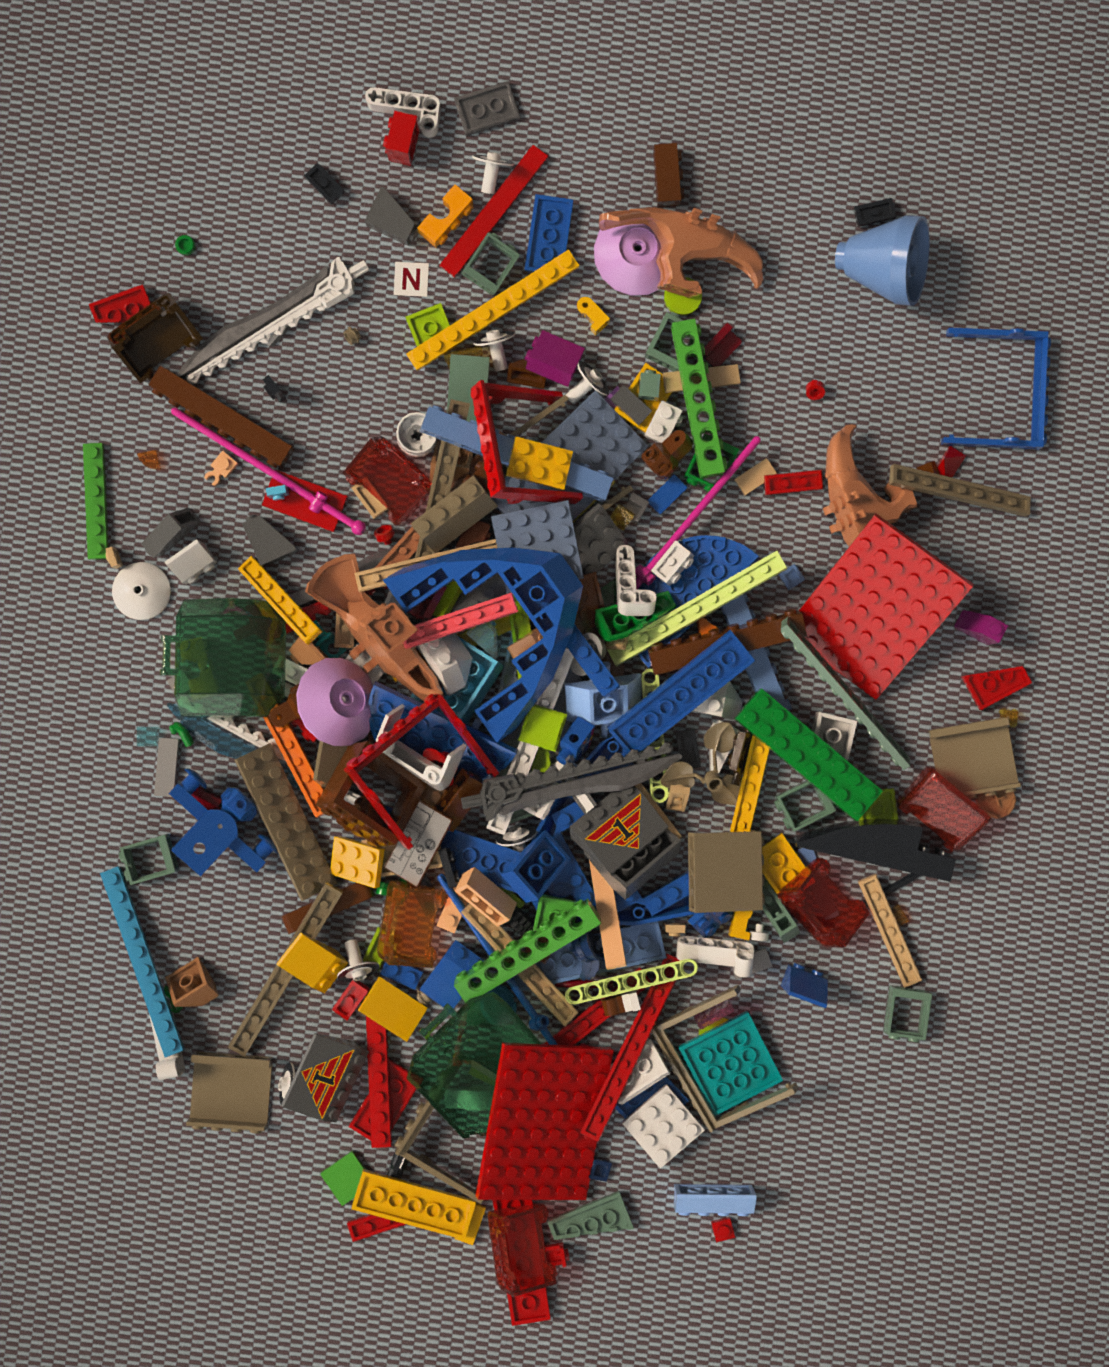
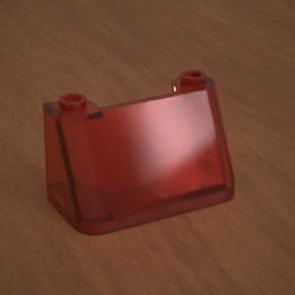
(389, 478)
(943, 809)
(823, 906)
(520, 1249)

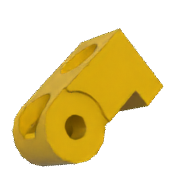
(591, 311)
(739, 924)

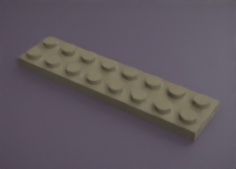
(285, 821)

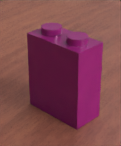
(554, 358)

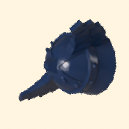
(587, 951)

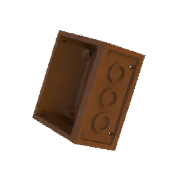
(333, 802)

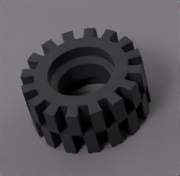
(521, 921)

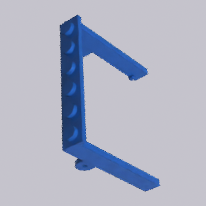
(1040, 382)

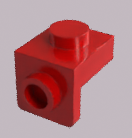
(557, 1254)

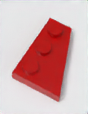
(120, 306)
(995, 685)

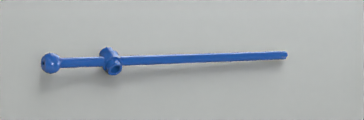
(537, 1022)

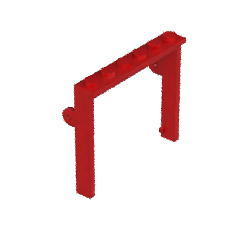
(486, 394)
(388, 738)

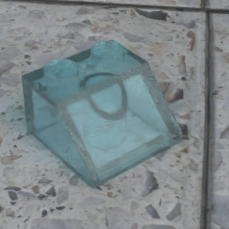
(486, 637)

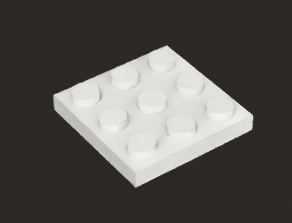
(663, 1126)

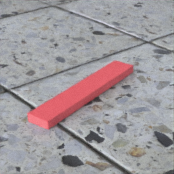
(462, 620)

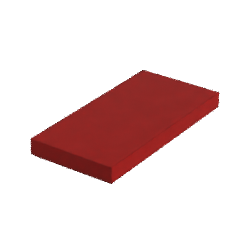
(298, 507)
(400, 1094)

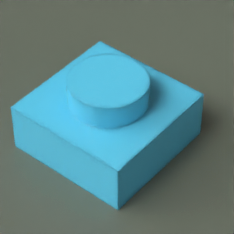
(277, 492)

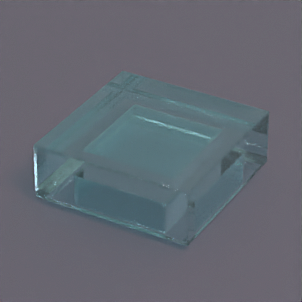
(147, 736)

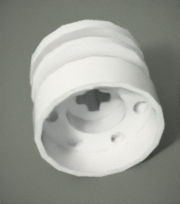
(405, 432)

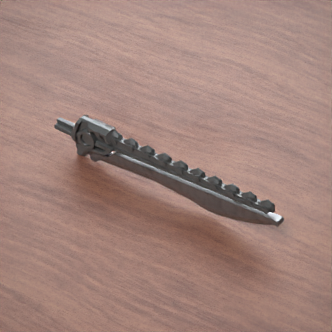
(508, 787)

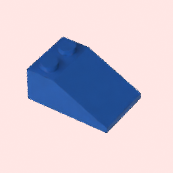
(536, 867)
(440, 983)
(805, 984)

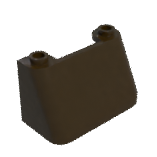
(153, 336)

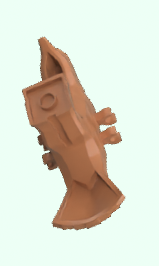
(686, 239)
(852, 495)
(376, 627)

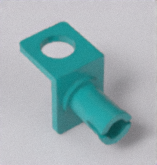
(325, 640)

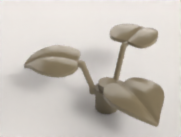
(720, 739)

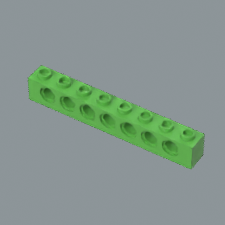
(680, 331)
(582, 909)

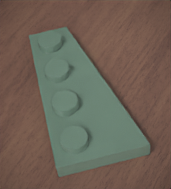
(592, 1218)

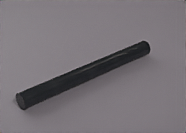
(898, 884)

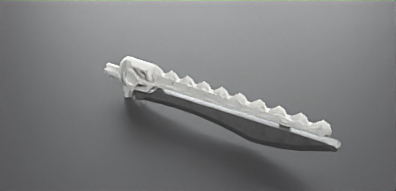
(327, 286)

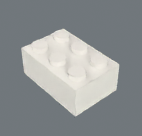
(835, 731)

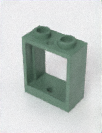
(478, 279)
(657, 356)
(788, 821)
(168, 856)
(913, 1036)

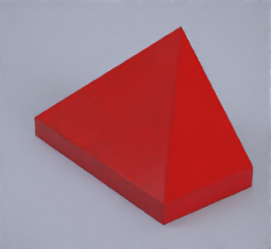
(950, 462)

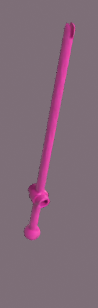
(317, 501)
(644, 574)

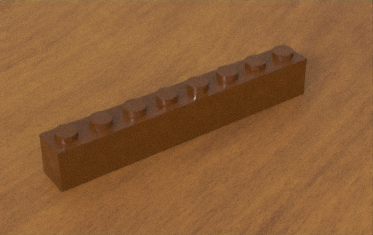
(221, 417)
(752, 635)

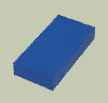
(667, 494)

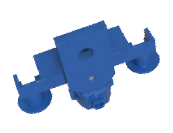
(217, 827)

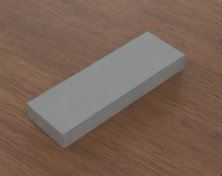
(166, 766)

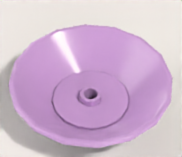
(622, 265)
(322, 703)

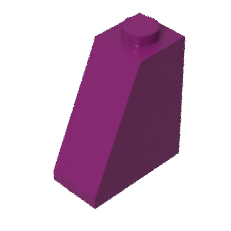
(981, 627)

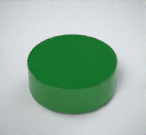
(185, 245)

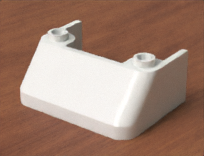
(415, 763)

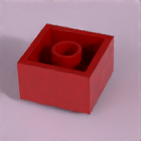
(402, 138)

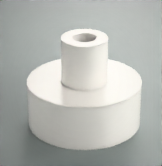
(759, 934)

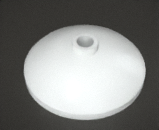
(154, 591)

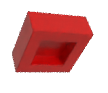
(723, 1229)

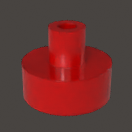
(815, 390)
(384, 534)

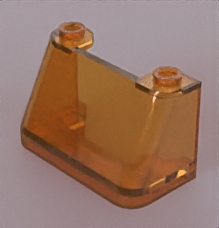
(409, 924)

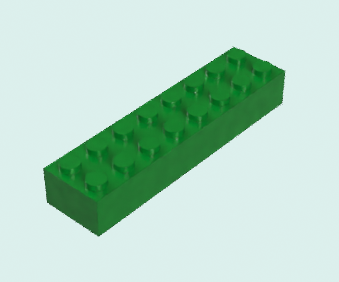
(808, 754)

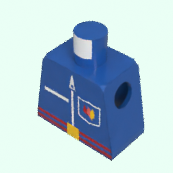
(575, 741)

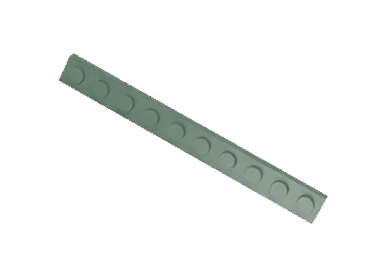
(840, 688)

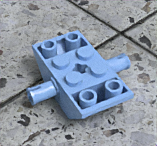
(586, 701)

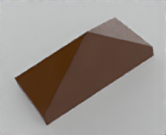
(519, 375)

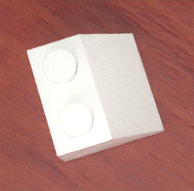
(191, 562)

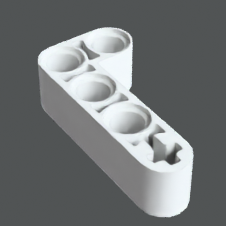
(404, 98)
(629, 600)
(717, 952)
(170, 1066)

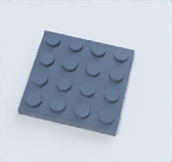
(541, 529)

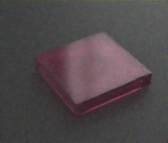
(713, 1014)

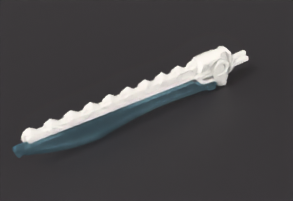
(230, 746)

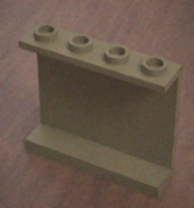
(976, 757)
(725, 871)
(230, 1091)

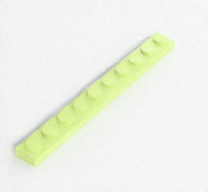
(700, 607)

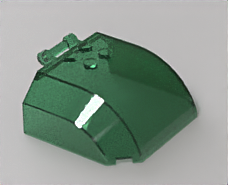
(227, 658)
(462, 1058)

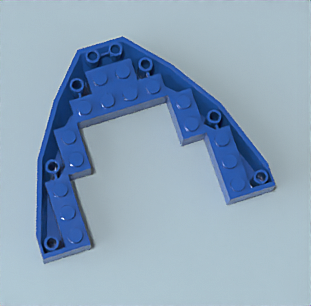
(543, 588)
(660, 904)

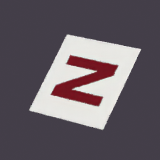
(411, 279)

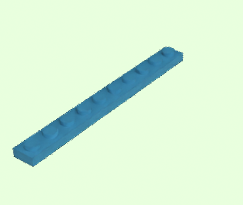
(142, 961)

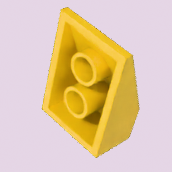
(313, 962)

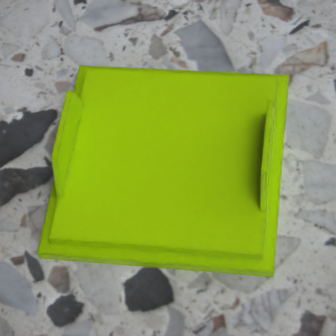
(543, 727)

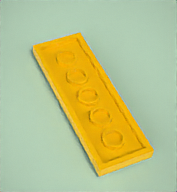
(413, 1204)

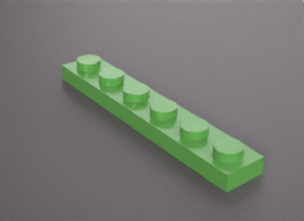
(95, 500)

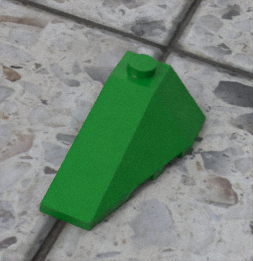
(615, 626)

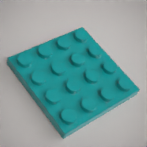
(730, 1063)

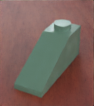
(778, 915)

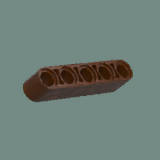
(351, 896)

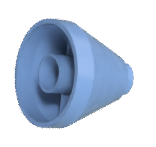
(889, 259)

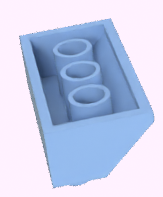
(714, 1199)

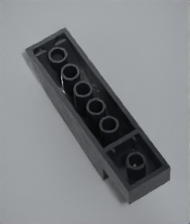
(881, 843)

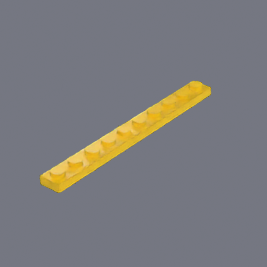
(492, 310)

